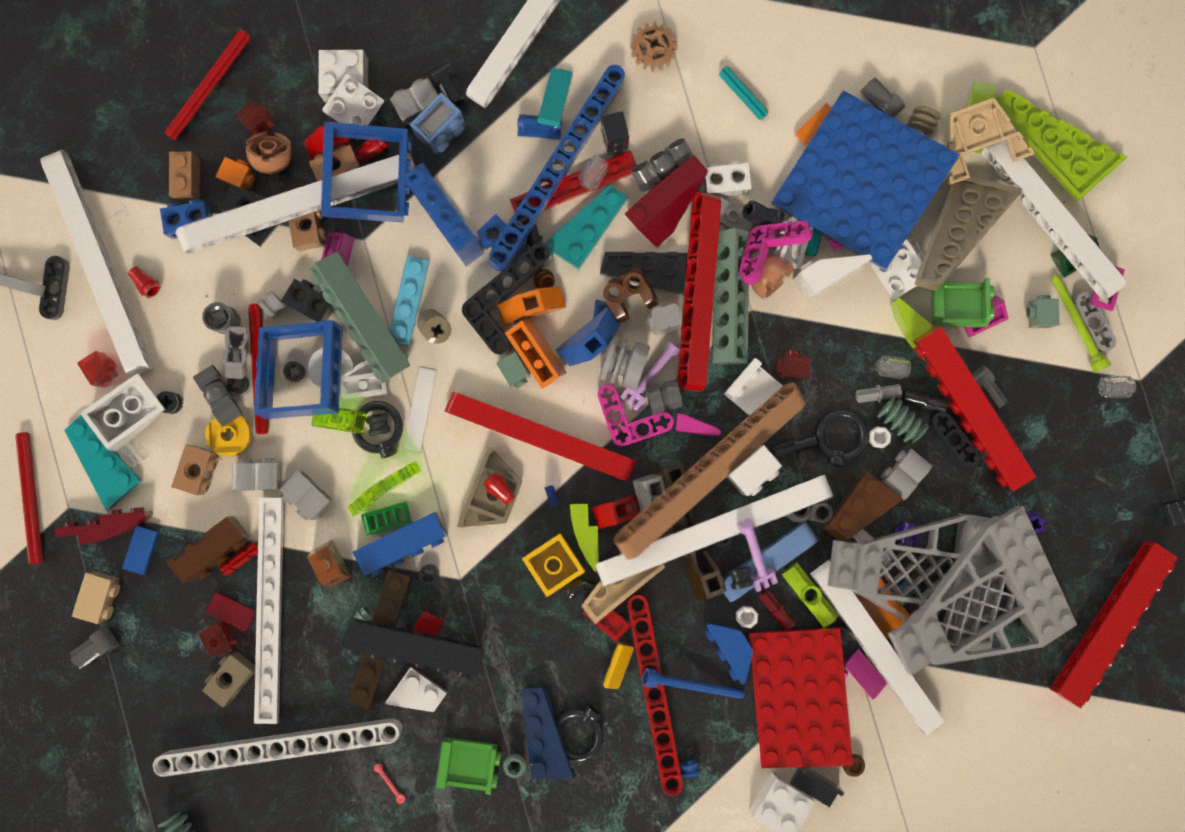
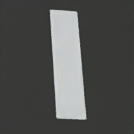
(419, 409)

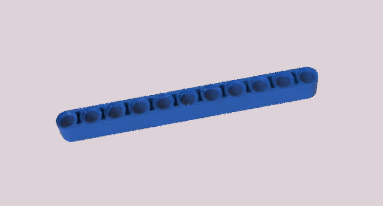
(559, 156)

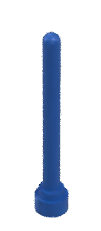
(653, 678)

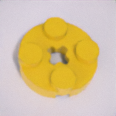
(220, 444)

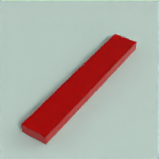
(570, 188)

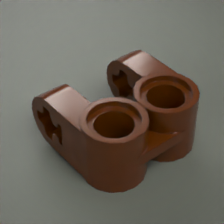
(622, 282)

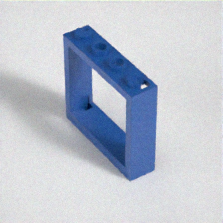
(370, 133)
(443, 214)
(330, 369)

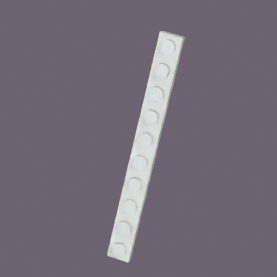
(269, 610)

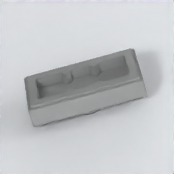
(732, 216)

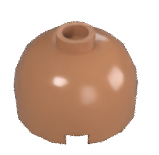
(268, 153)
(773, 274)

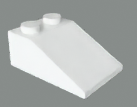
(821, 275)
(123, 413)

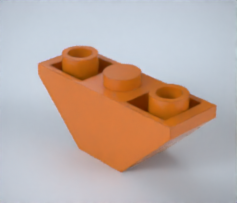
(531, 305)

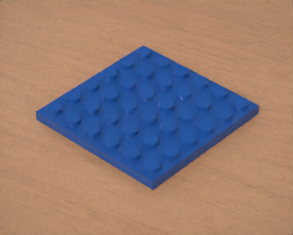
(865, 179)

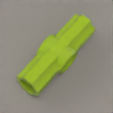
(818, 605)

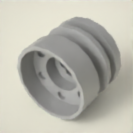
(624, 362)

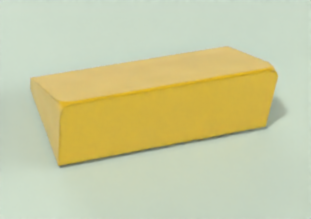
(618, 665)

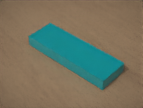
(555, 97)

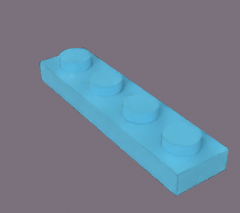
(409, 300)

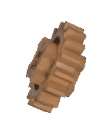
(646, 41)

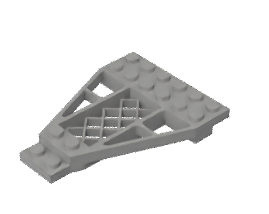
(860, 566)
(1031, 597)

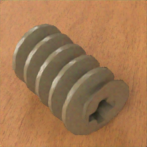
(923, 119)
(434, 326)

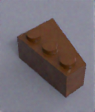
(860, 506)
(209, 550)

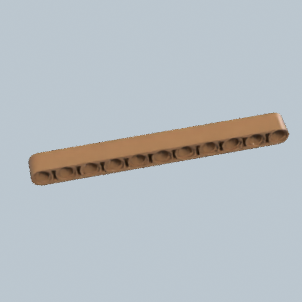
(709, 471)

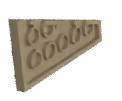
(964, 220)

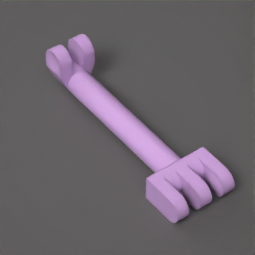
(670, 350)
(763, 574)

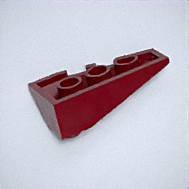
(663, 206)

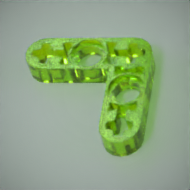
(382, 487)

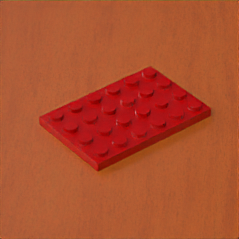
(801, 698)

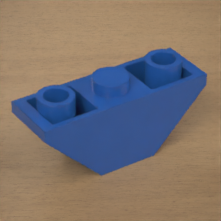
(590, 339)
(732, 648)

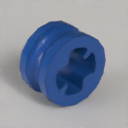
(690, 768)

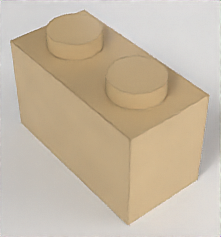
(96, 597)

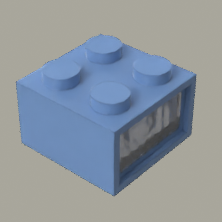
(438, 124)

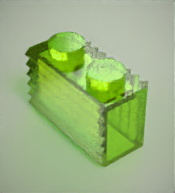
(345, 420)

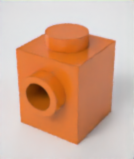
(236, 173)

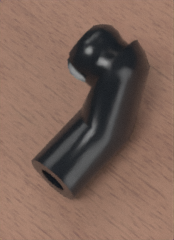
(578, 586)

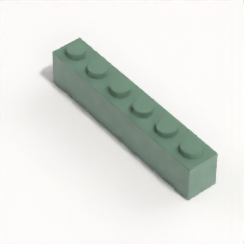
(359, 317)

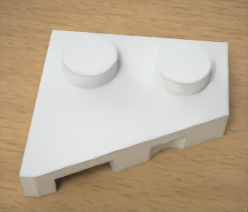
(417, 692)

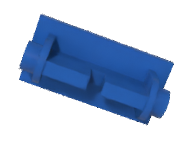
(529, 127)

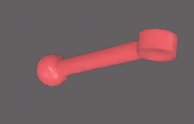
(400, 797)

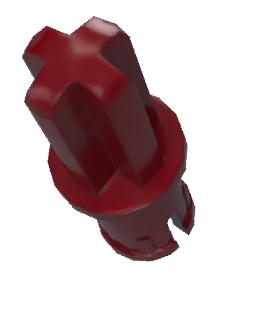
(777, 609)

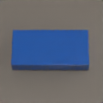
(141, 550)

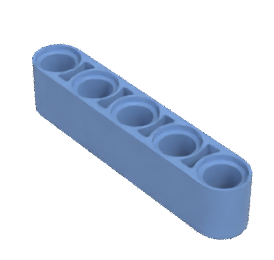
(776, 555)

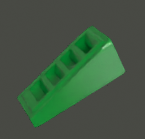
(367, 521)

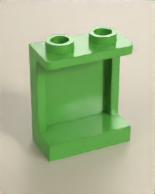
(963, 304)
(468, 764)

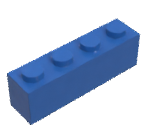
(399, 544)

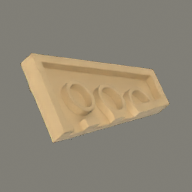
(606, 598)

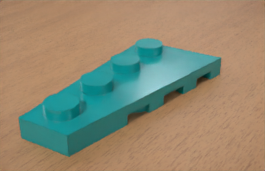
(585, 229)
(104, 467)

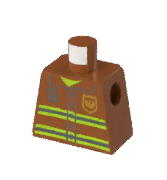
(328, 564)

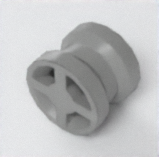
(271, 304)

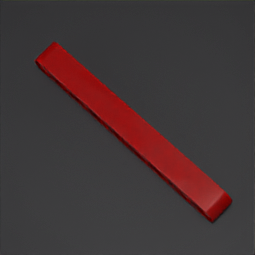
(699, 292)
(540, 436)
(659, 703)

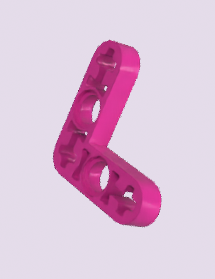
(795, 233)
(630, 428)

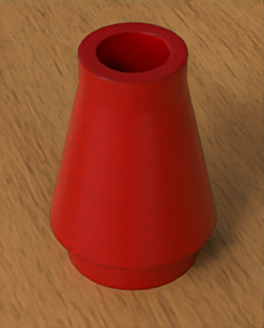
(371, 149)
(146, 284)
(499, 488)

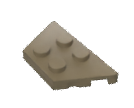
(482, 506)

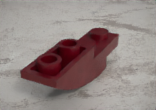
(107, 527)

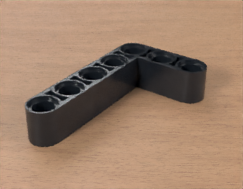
(501, 294)

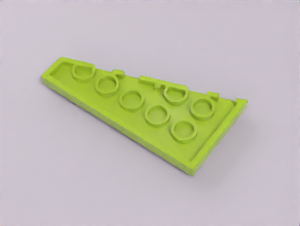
(1060, 147)

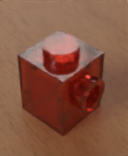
(255, 118)
(793, 365)
(98, 369)
(218, 639)

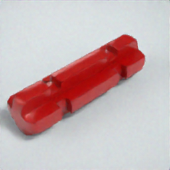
(239, 559)

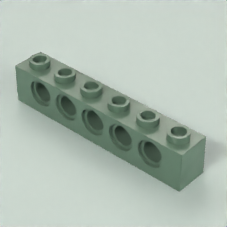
(730, 301)

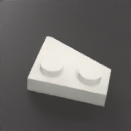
(361, 383)

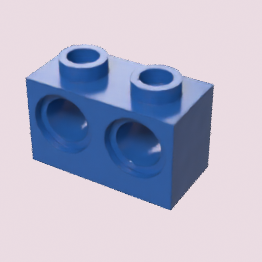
(186, 212)
(498, 224)

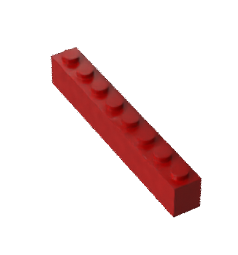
(973, 408)
(1113, 624)

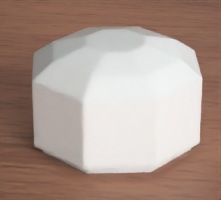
(879, 437)
(746, 616)

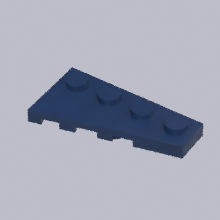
(545, 747)

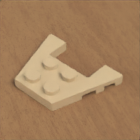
(978, 128)

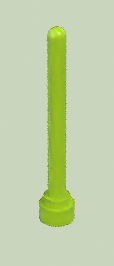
(1098, 361)

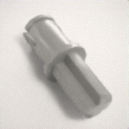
(878, 393)

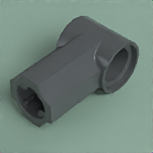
(881, 98)
(985, 380)
(98, 645)

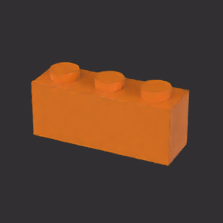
(535, 352)

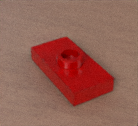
(612, 625)

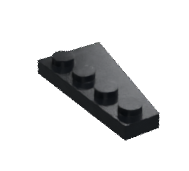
(662, 270)

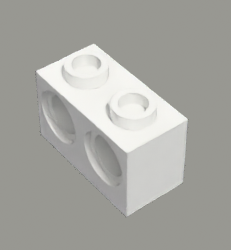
(728, 186)

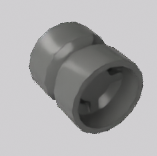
(219, 317)
(663, 397)

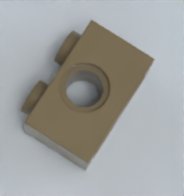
(223, 691)

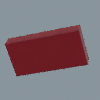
(231, 611)

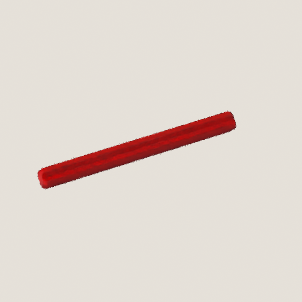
(208, 84)
(255, 324)
(29, 499)

